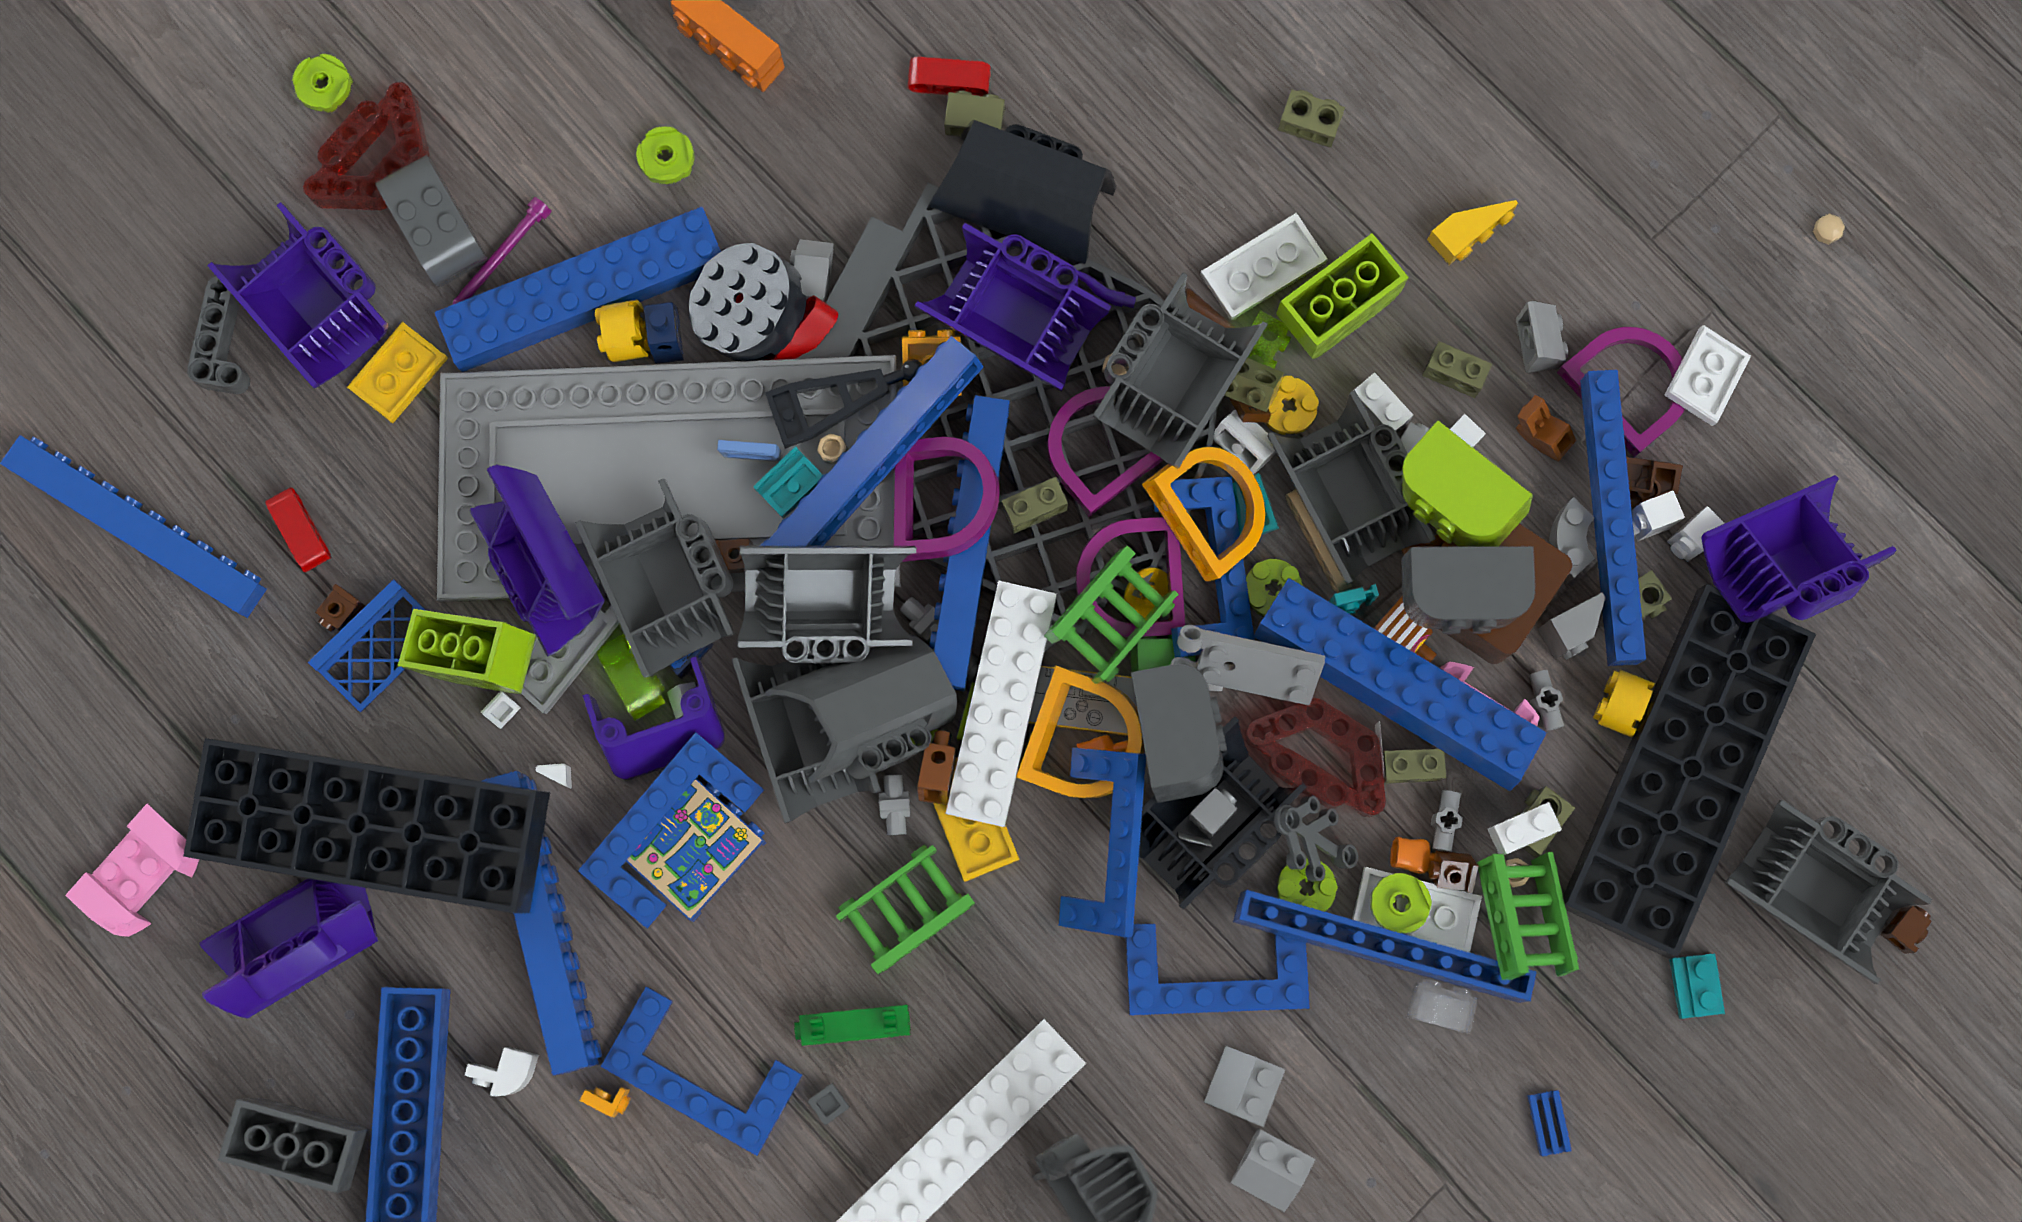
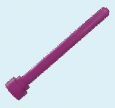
(536, 212)

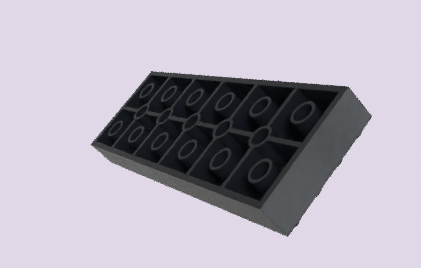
(1686, 773)
(367, 825)

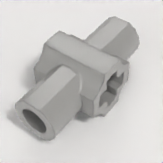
(921, 618)
(1549, 713)
(894, 805)
(1448, 806)

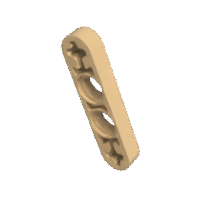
(1316, 542)

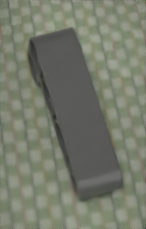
(216, 301)

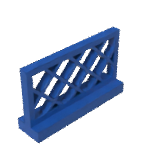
(353, 633)

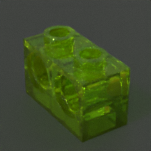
(1268, 349)

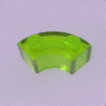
(637, 693)

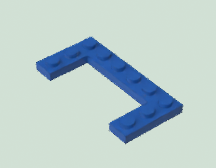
(1218, 500)
(606, 862)
(1116, 913)
(1149, 997)
(629, 1063)

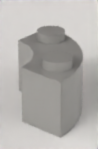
(814, 265)
(1570, 534)

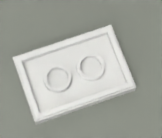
(1707, 375)

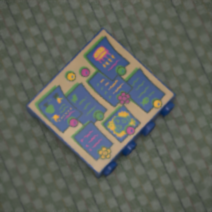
(696, 849)

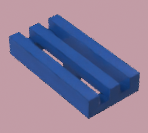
(1555, 1149)

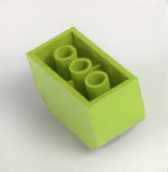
(1342, 296)
(1461, 491)
(467, 650)

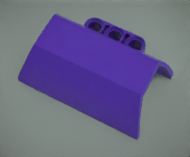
(308, 302)
(1017, 308)
(1787, 558)
(537, 559)
(288, 944)

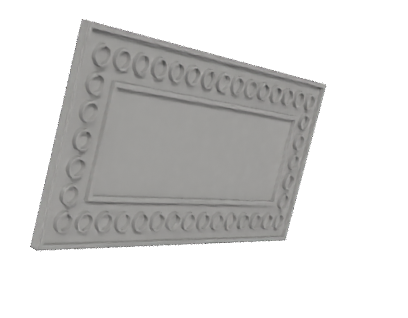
(616, 431)

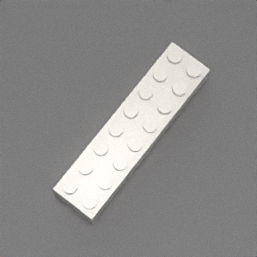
(1001, 704)

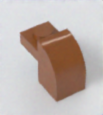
(1543, 430)

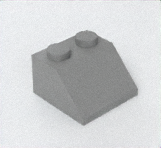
(1541, 337)
(1570, 631)
(1244, 1086)
(1272, 1170)

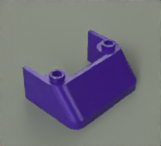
(657, 746)

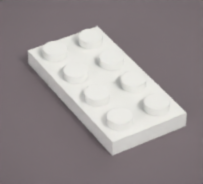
(1263, 266)
(1449, 920)

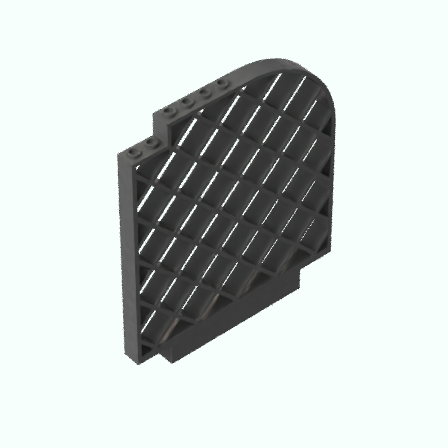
(858, 298)

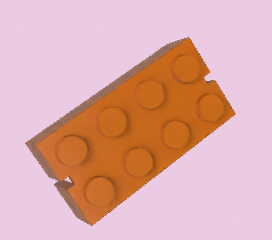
(731, 39)

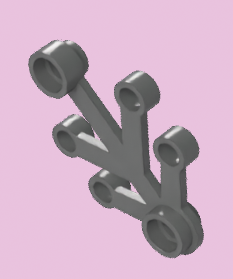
(1289, 823)

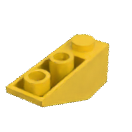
(1465, 228)

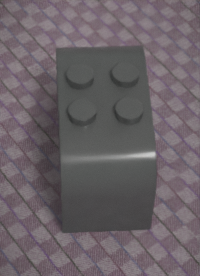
(431, 221)
(1467, 586)
(1179, 731)
(293, 1143)

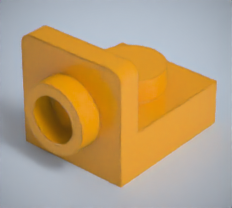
(600, 1100)

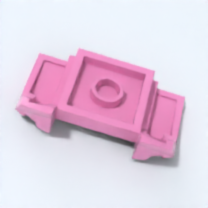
(132, 874)

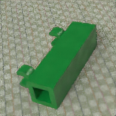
(853, 1025)

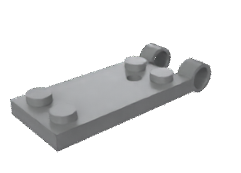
(1257, 665)
(552, 675)

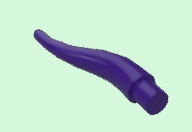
(1108, 295)

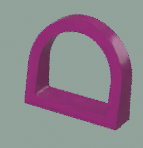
(1571, 374)
(903, 498)
(1089, 502)
(1173, 564)

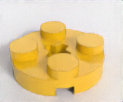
(1305, 404)

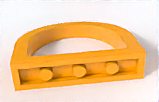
(1184, 527)
(1046, 722)

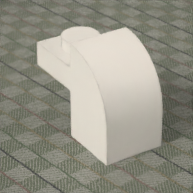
(512, 1075)

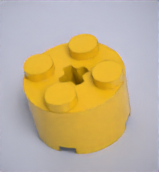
(622, 331)
(1625, 702)

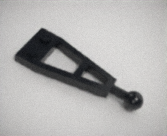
(789, 413)

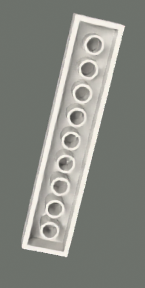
(971, 1131)

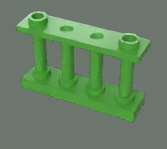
(1083, 608)
(1503, 918)
(907, 937)

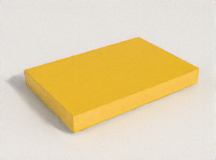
(397, 372)

